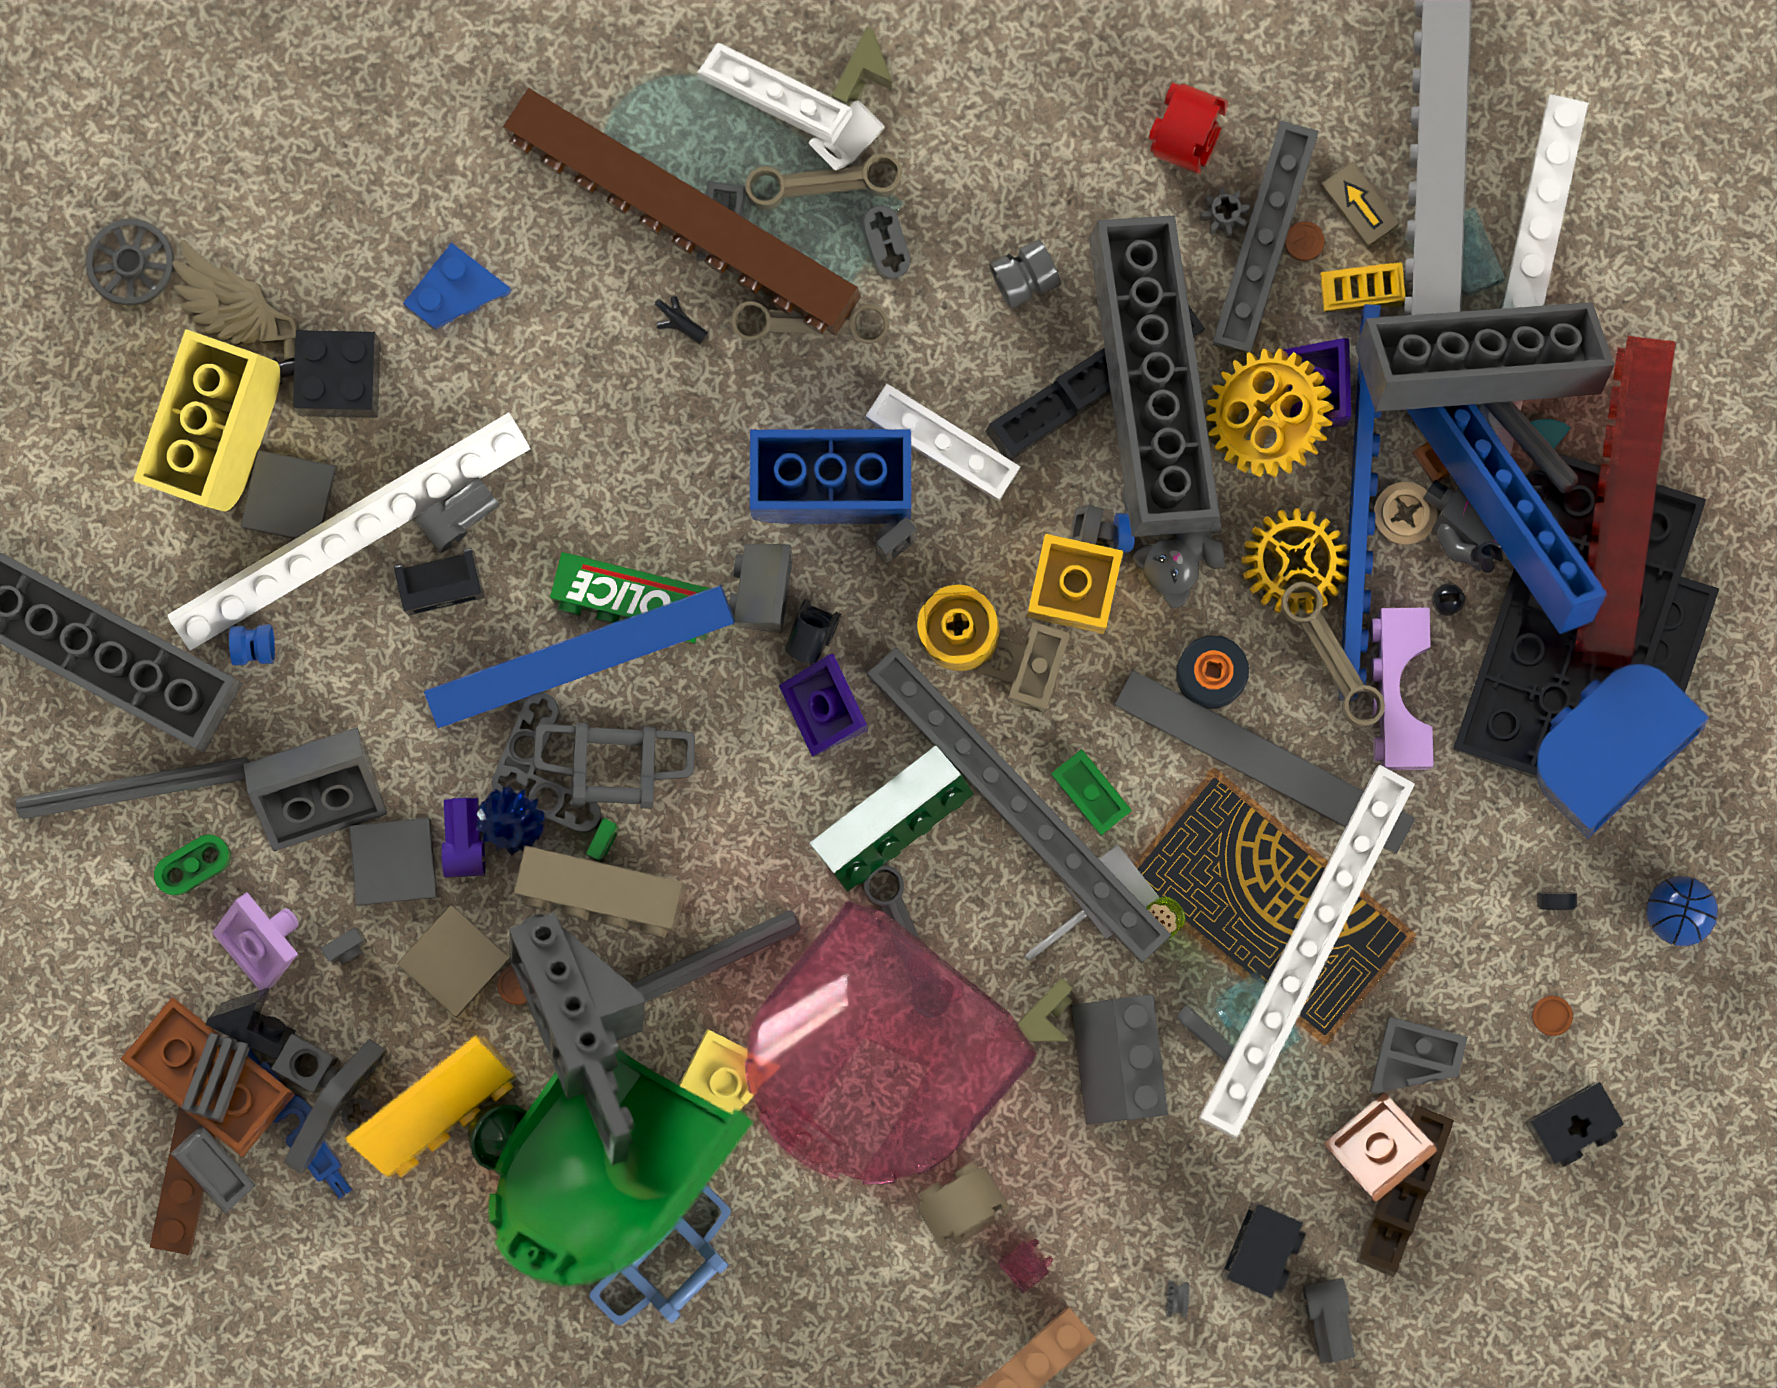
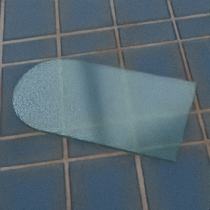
(720, 138)

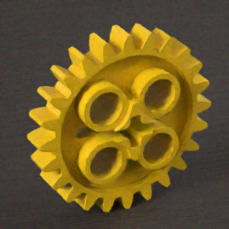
(1293, 434)

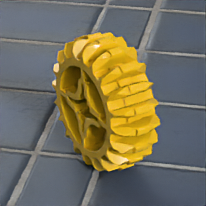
(1281, 549)

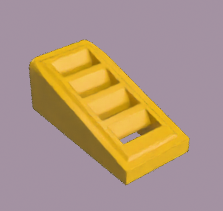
(1396, 298)

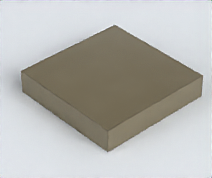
(453, 961)

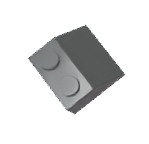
(762, 587)

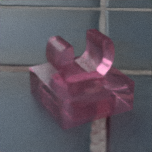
(1024, 1266)

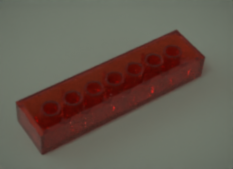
(1629, 496)

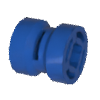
(252, 645)

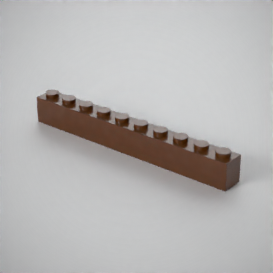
(681, 212)

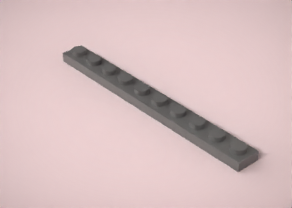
(1019, 805)

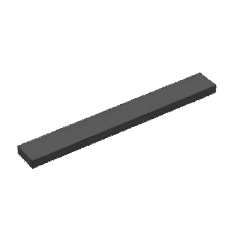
(1248, 753)

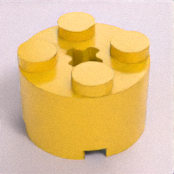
(941, 613)

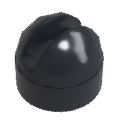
(1448, 607)

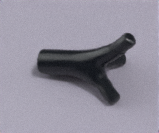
(680, 321)

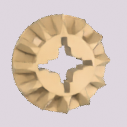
(1408, 495)

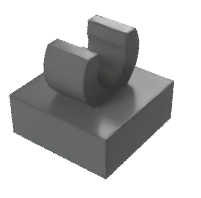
(1088, 526)

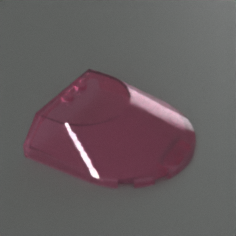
(878, 1053)

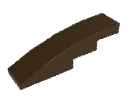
(1400, 1207)

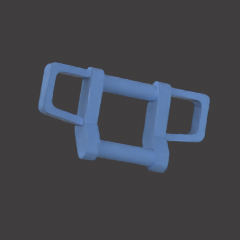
(670, 1307)

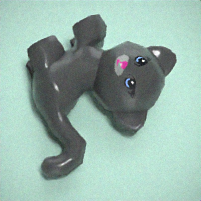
(1174, 564)

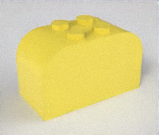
(209, 422)

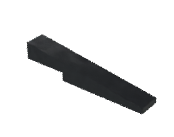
(1057, 403)

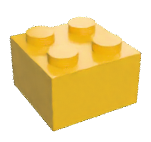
(1074, 584)

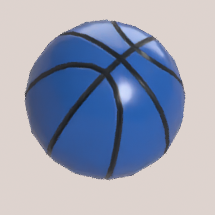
(1682, 911)

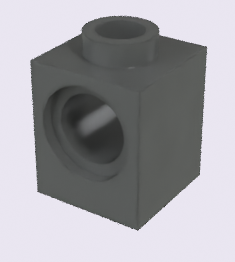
(291, 1055)

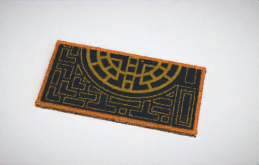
(1246, 888)

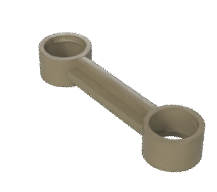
(823, 181)
(781, 322)
(1332, 654)

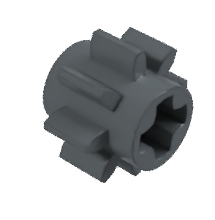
(1232, 204)

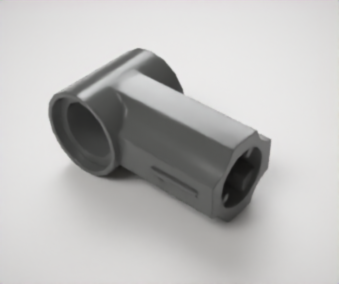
(452, 519)
(1328, 1312)

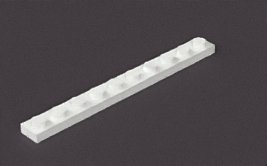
(1542, 216)
(348, 532)
(1306, 952)

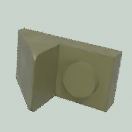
(864, 63)
(1036, 1025)

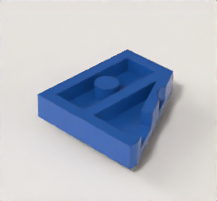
(454, 288)

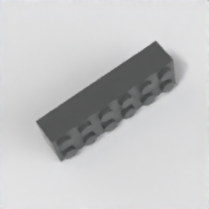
(1484, 356)

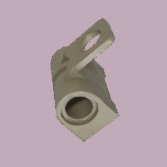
(1032, 667)

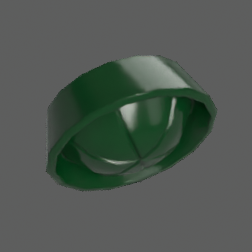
(491, 1131)

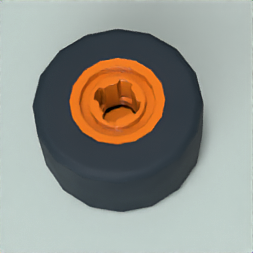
(1211, 684)

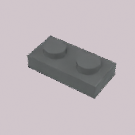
(894, 539)

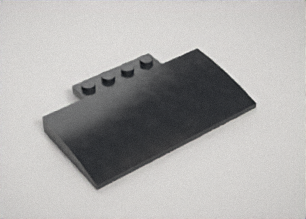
(1534, 669)

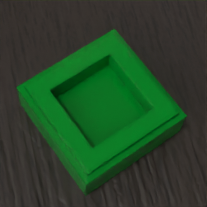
(603, 840)

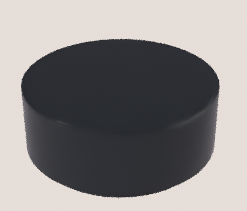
(1557, 900)

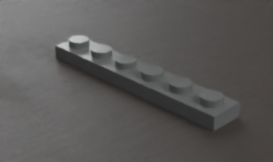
(1265, 237)

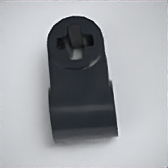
(811, 632)

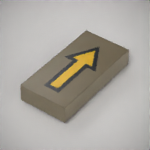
(1360, 204)

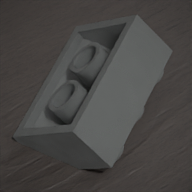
(314, 789)
(1119, 1059)

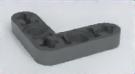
(526, 771)
(330, 1103)

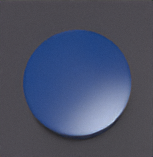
(1123, 539)

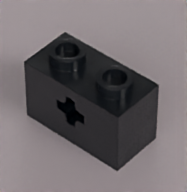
(1551, 1125)

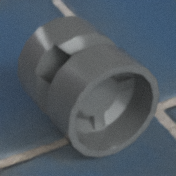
(1024, 274)

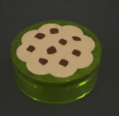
(1168, 913)

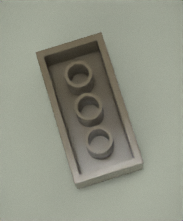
(600, 889)

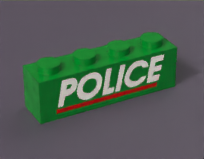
(613, 590)

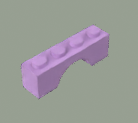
(1403, 739)

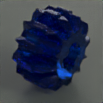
(510, 820)

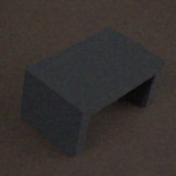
(439, 583)

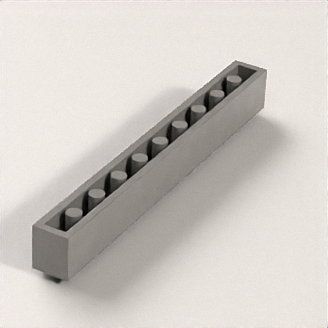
(1439, 157)

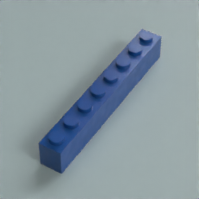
(1513, 513)

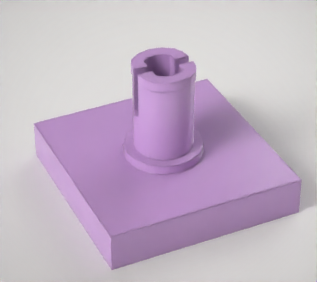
(257, 941)

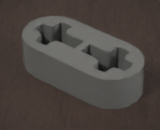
(876, 245)

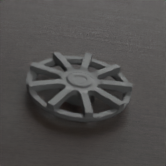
(130, 262)

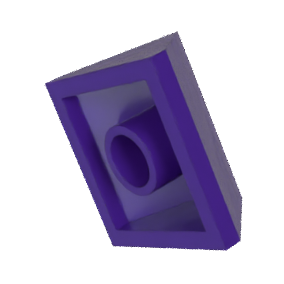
(1333, 362)
(823, 705)

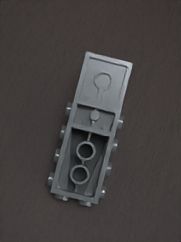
(580, 1016)

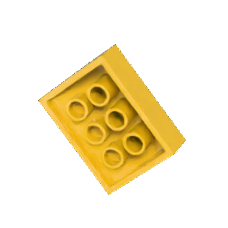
(433, 1107)

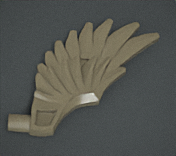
(231, 305)

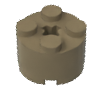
(961, 1206)

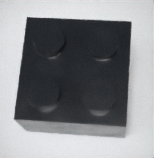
(336, 374)
(1263, 1250)

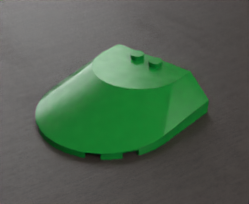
(576, 1216)

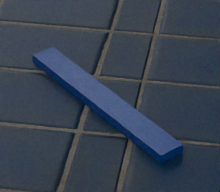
(579, 656)

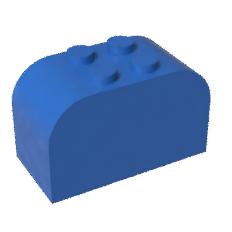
(830, 476)
(1614, 743)

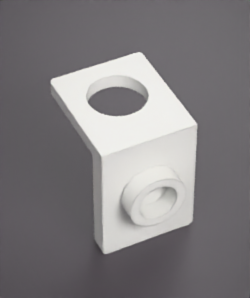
(853, 139)

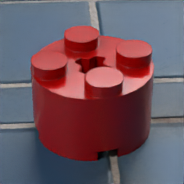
(1188, 127)

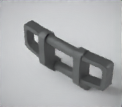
(643, 738)

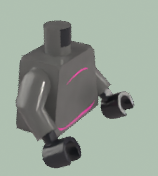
(1461, 528)

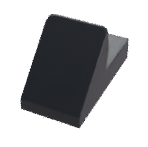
(243, 1021)

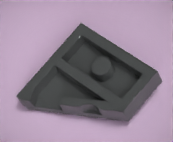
(1416, 1055)

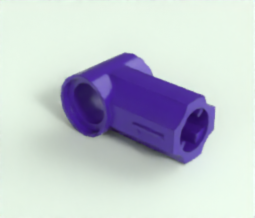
(463, 845)

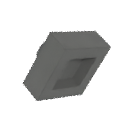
(345, 947)

